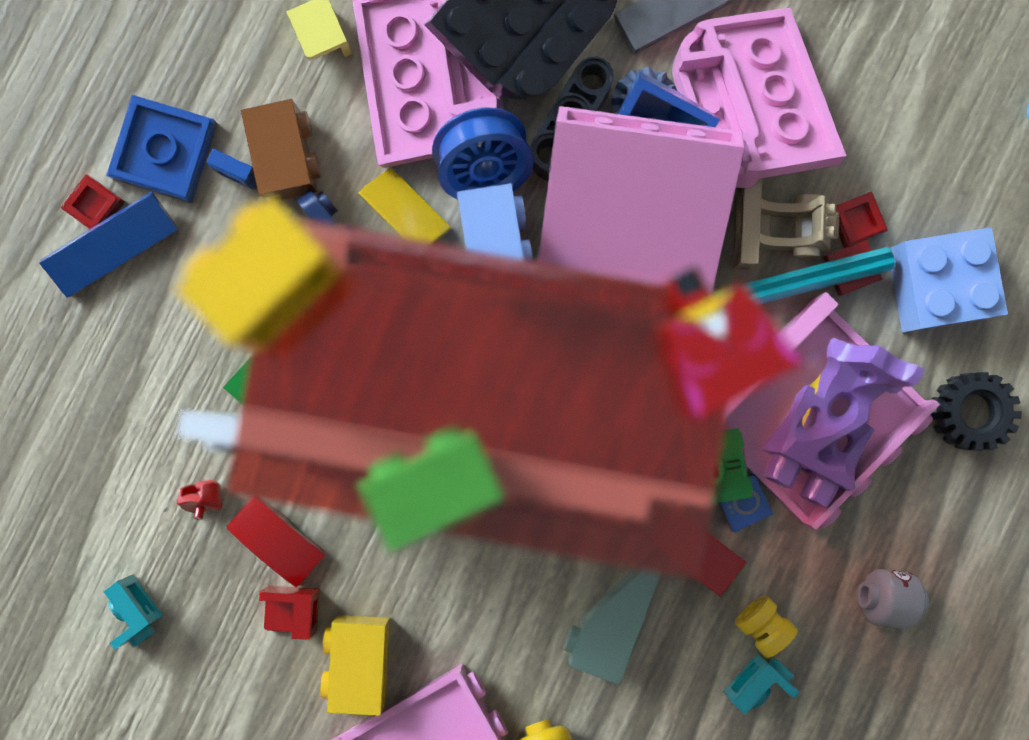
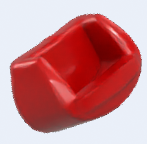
(200, 497)

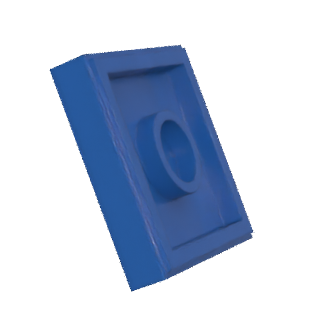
(161, 148)

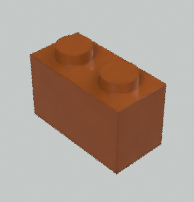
(280, 150)

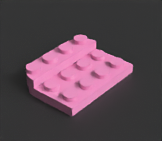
(411, 79)
(760, 83)

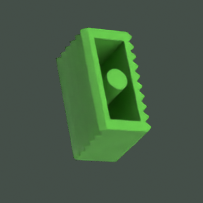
(431, 490)

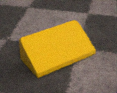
(403, 208)

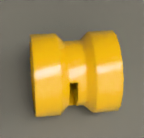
(766, 626)

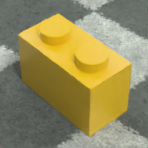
(356, 665)

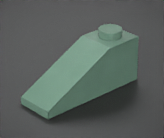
(611, 627)

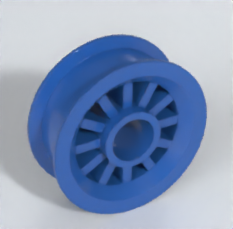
(482, 151)

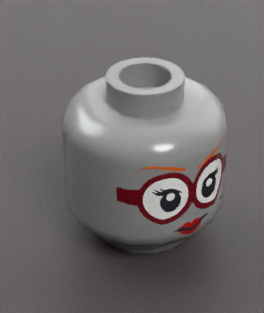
(893, 599)

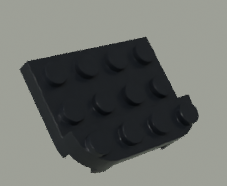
(518, 44)

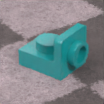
(134, 606)
(753, 683)

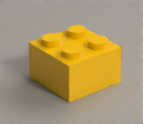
(258, 277)

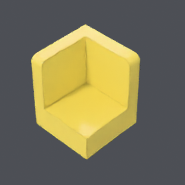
(318, 29)

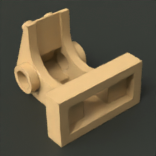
(814, 226)

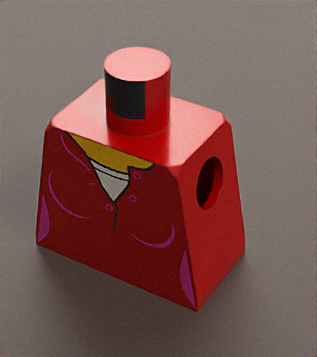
(720, 345)

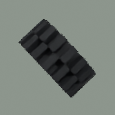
(1000, 415)

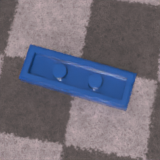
(108, 244)

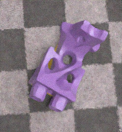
(811, 431)

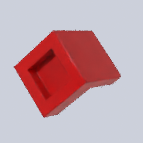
(291, 610)

